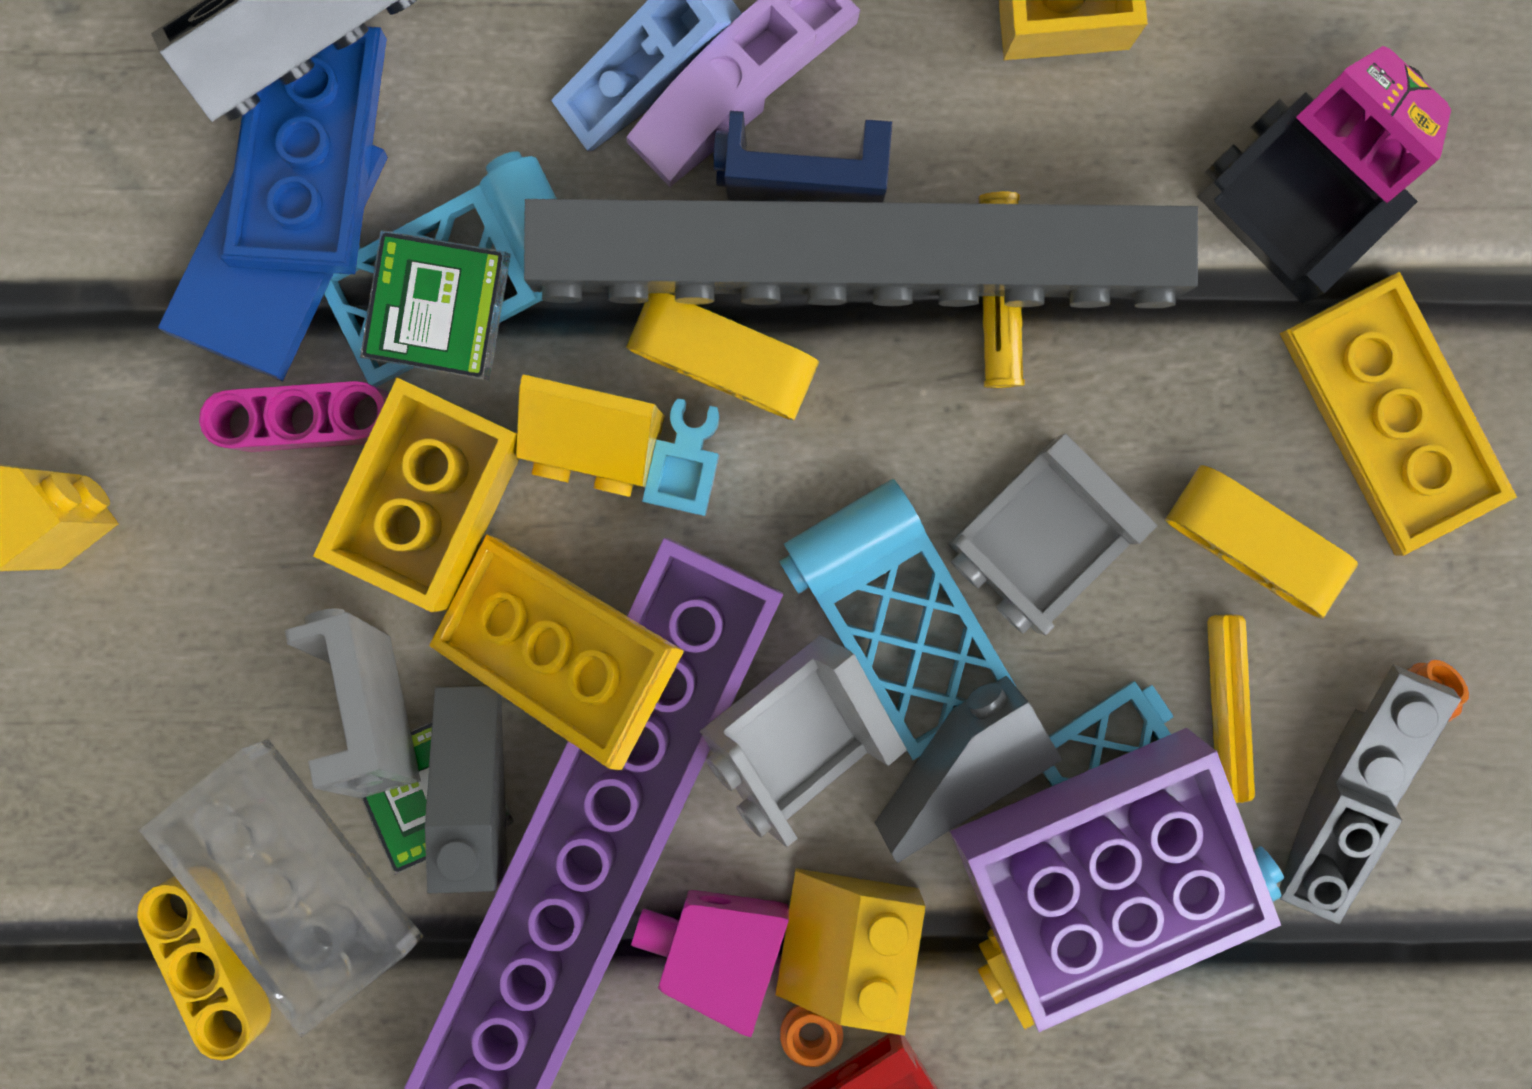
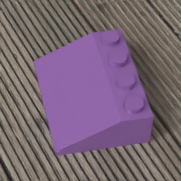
(1117, 877)

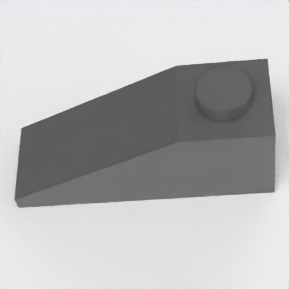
(970, 763)
(466, 792)

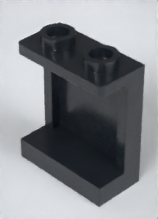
(1298, 203)

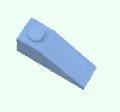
(639, 65)

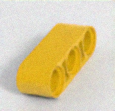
(723, 354)
(1261, 541)
(197, 994)

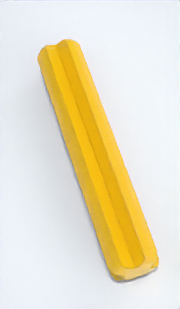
(1231, 702)

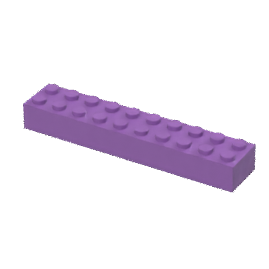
(595, 844)

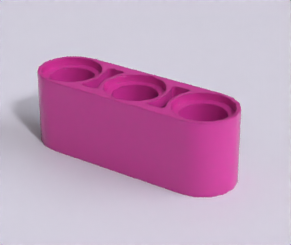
(272, 411)

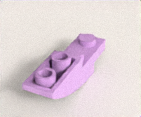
(735, 74)

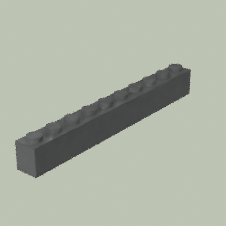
(860, 250)

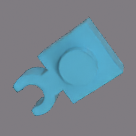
(681, 471)

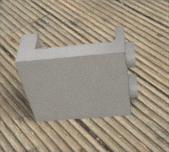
(1048, 535)
(369, 704)
(798, 735)

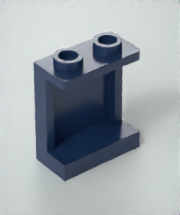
(802, 177)

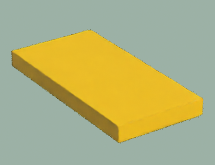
(1398, 415)
(556, 651)

